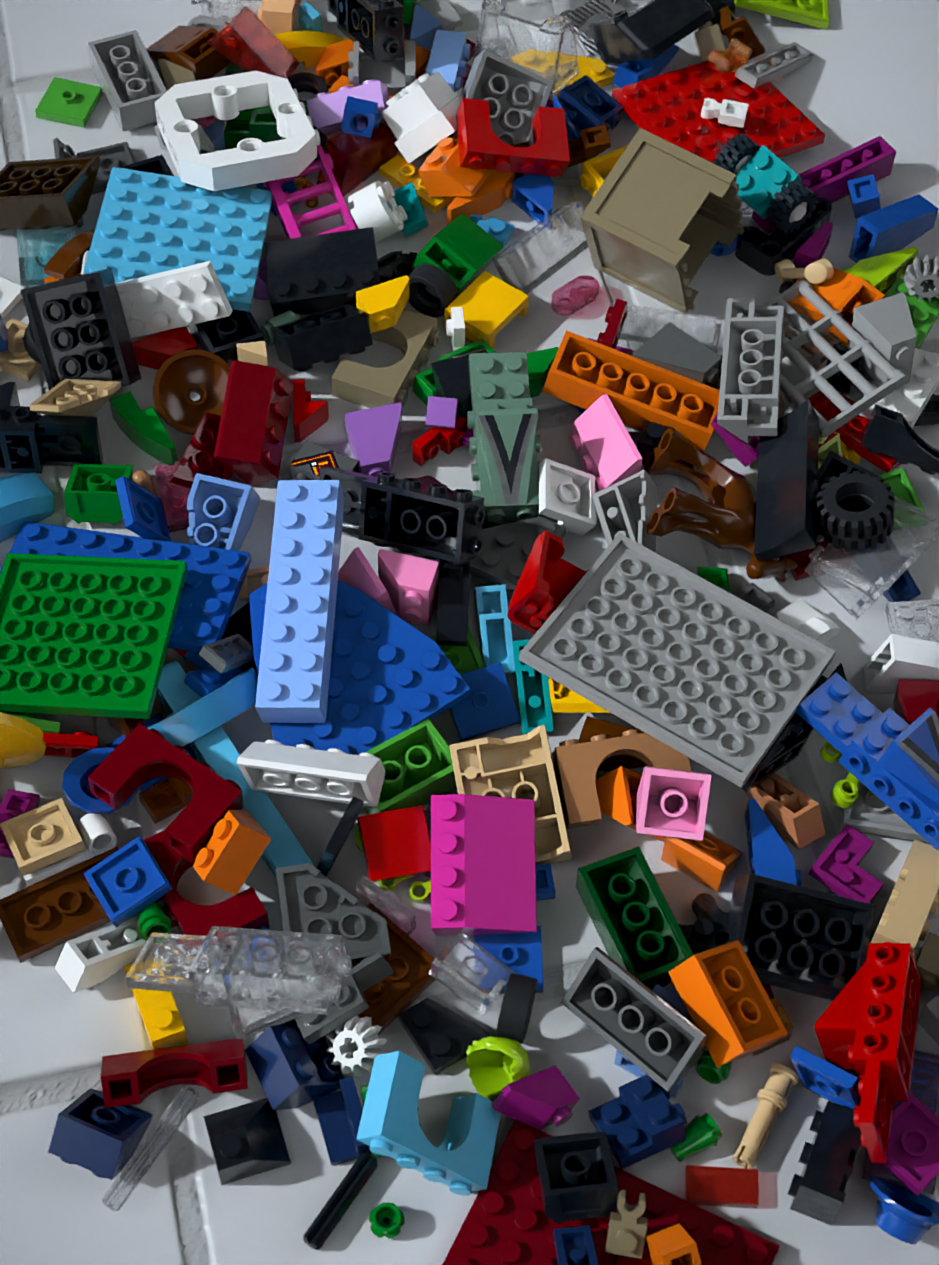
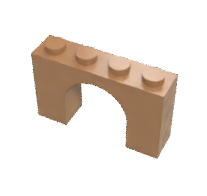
(578, 764)

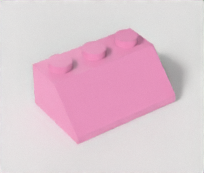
(604, 444)

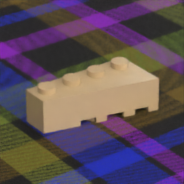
(911, 899)

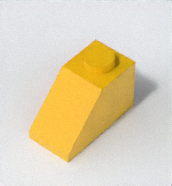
(384, 302)

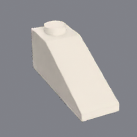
(99, 954)

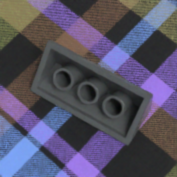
(634, 1020)

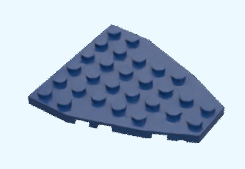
(379, 680)

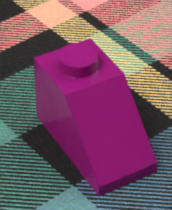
(538, 1099)

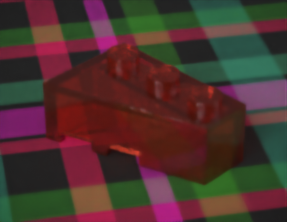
(253, 45)
(358, 157)

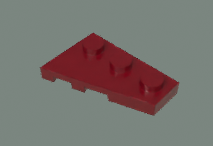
(200, 454)

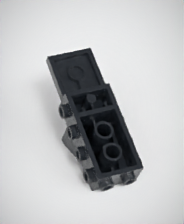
(374, 24)
(39, 440)
(411, 514)

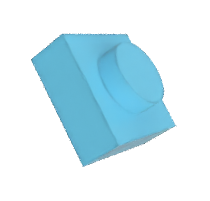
(309, 18)

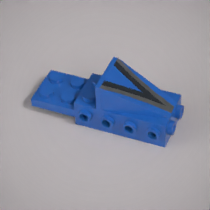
(882, 751)

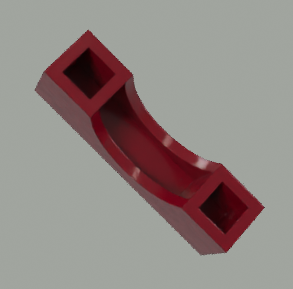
(135, 1075)

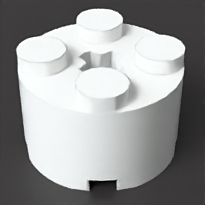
(378, 209)

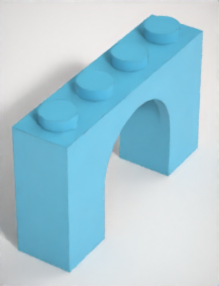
(393, 1128)

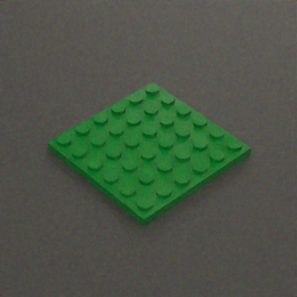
(85, 633)

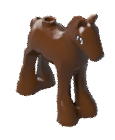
(728, 505)

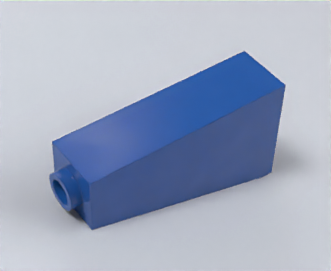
(892, 227)

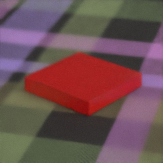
(395, 843)

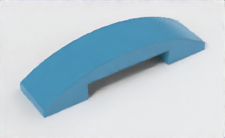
(210, 710)

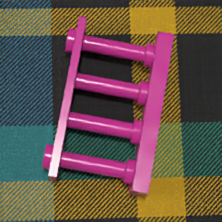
(283, 201)

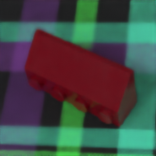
(254, 422)

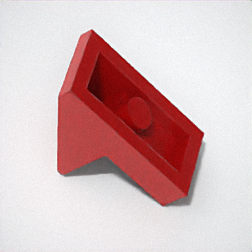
(307, 414)

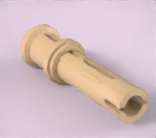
(770, 1103)

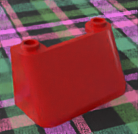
(542, 583)

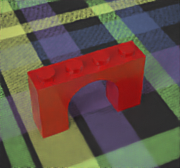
(484, 150)

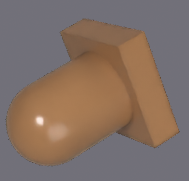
(144, 480)

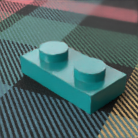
(409, 199)

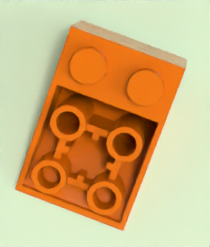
(843, 294)

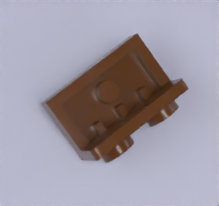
(741, 30)

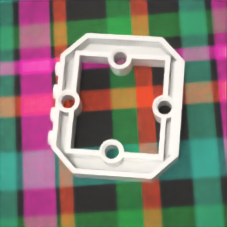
(252, 159)

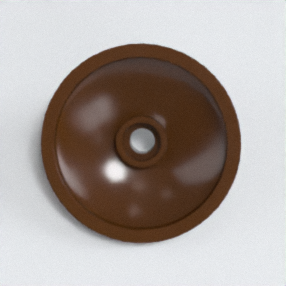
(189, 373)

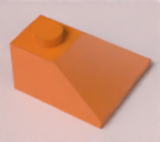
(619, 796)

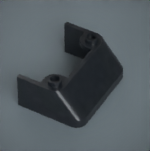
(649, 29)

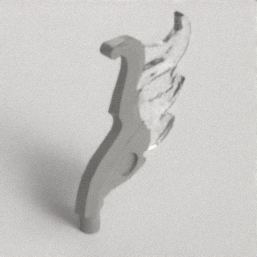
(216, 13)

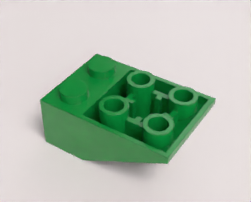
(460, 251)

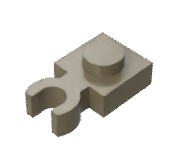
(627, 1228)

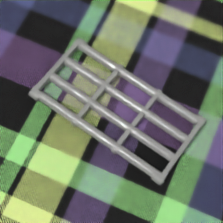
(838, 361)

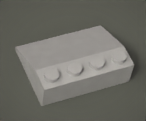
(511, 95)

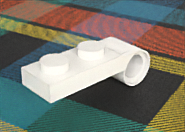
(97, 839)

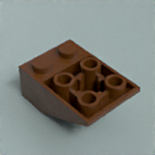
(189, 48)

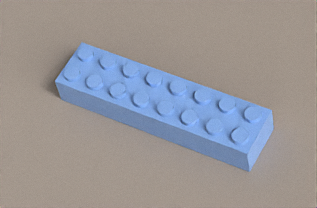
(300, 602)

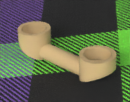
(815, 272)

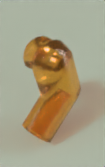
(302, 183)

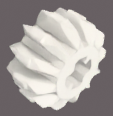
(344, 1048)

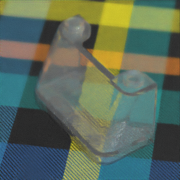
(539, 48)
(863, 577)

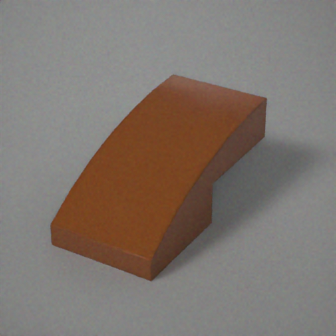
(165, 798)

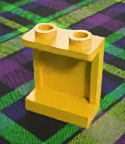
(488, 307)

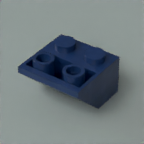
(292, 1068)

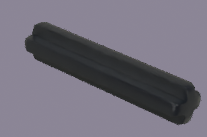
(340, 1201)

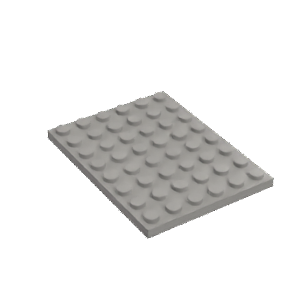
(678, 658)

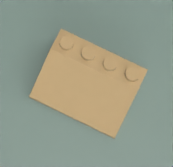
(522, 770)

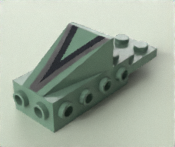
(504, 436)

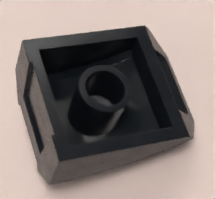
(576, 1176)

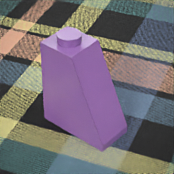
(374, 437)

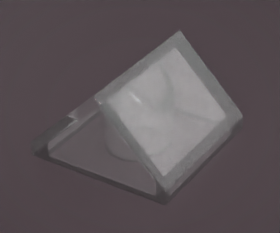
(470, 972)

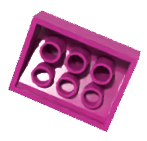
(482, 865)

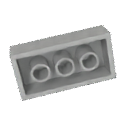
(127, 78)

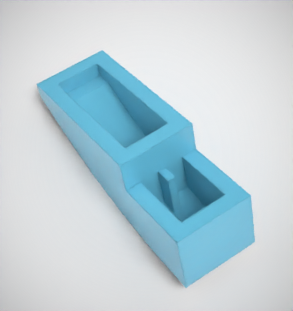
(494, 627)

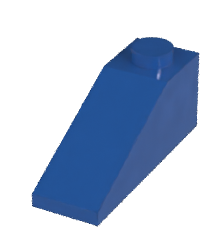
(766, 849)

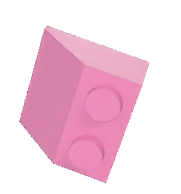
(410, 584)

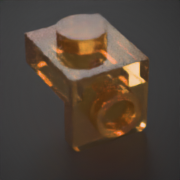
(731, 59)

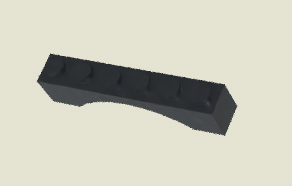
(891, 434)

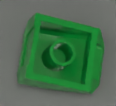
(93, 492)

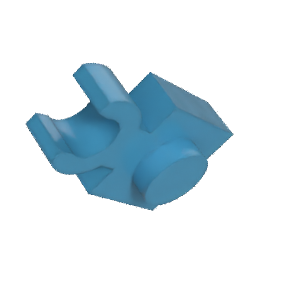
(498, 229)

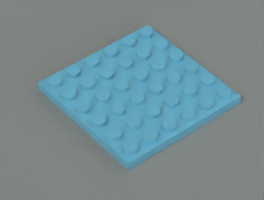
(164, 224)

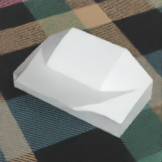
(809, 621)

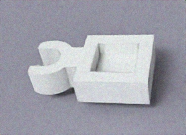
(727, 112)
(456, 328)

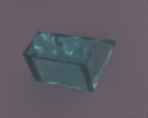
(36, 249)

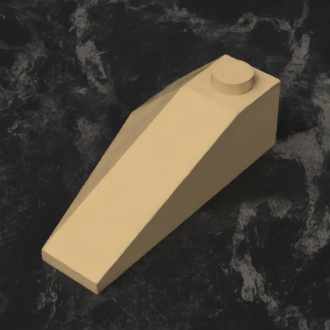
(75, 397)

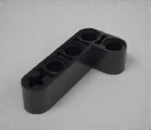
(764, 250)

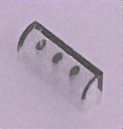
(543, 249)

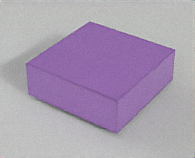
(441, 412)

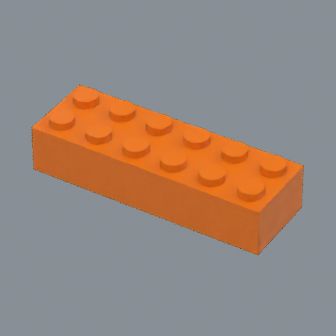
(636, 388)

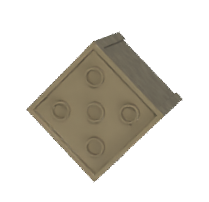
(661, 218)

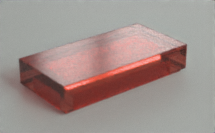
(721, 1186)

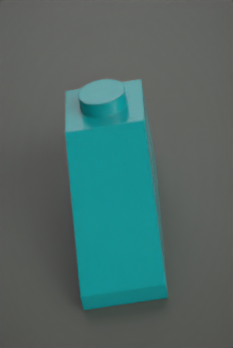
(532, 694)

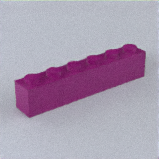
(831, 177)

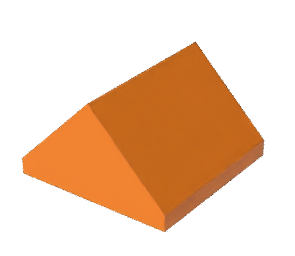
(704, 860)

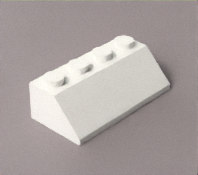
(312, 772)

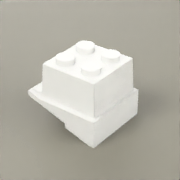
(422, 114)

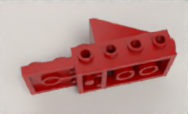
(874, 1033)

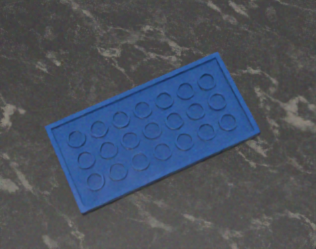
(208, 590)

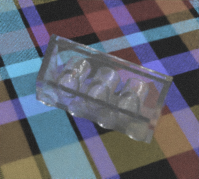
(646, 321)

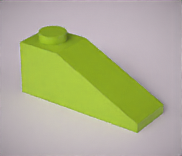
(885, 268)

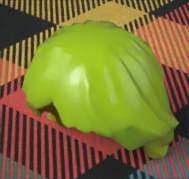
(495, 1064)

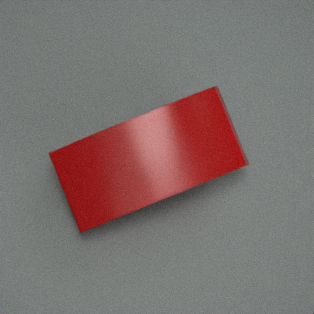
(438, 439)

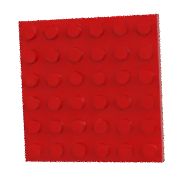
(674, 101)

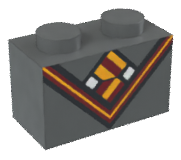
(313, 456)

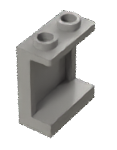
(393, 75)

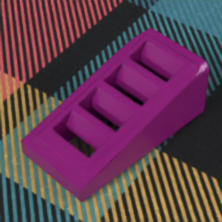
(814, 247)
(744, 452)

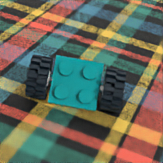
(767, 183)

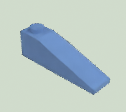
(220, 512)

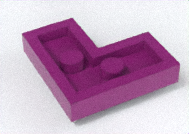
(839, 867)

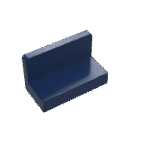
(339, 1121)

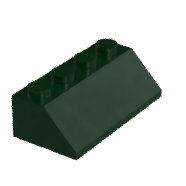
(633, 916)

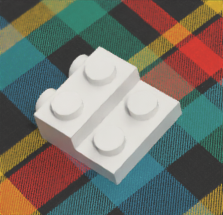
(567, 496)

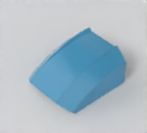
(21, 500)

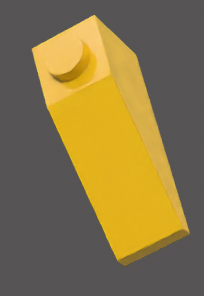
(160, 1017)

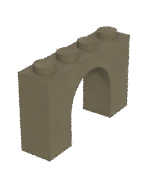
(388, 385)

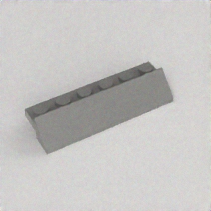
(751, 369)

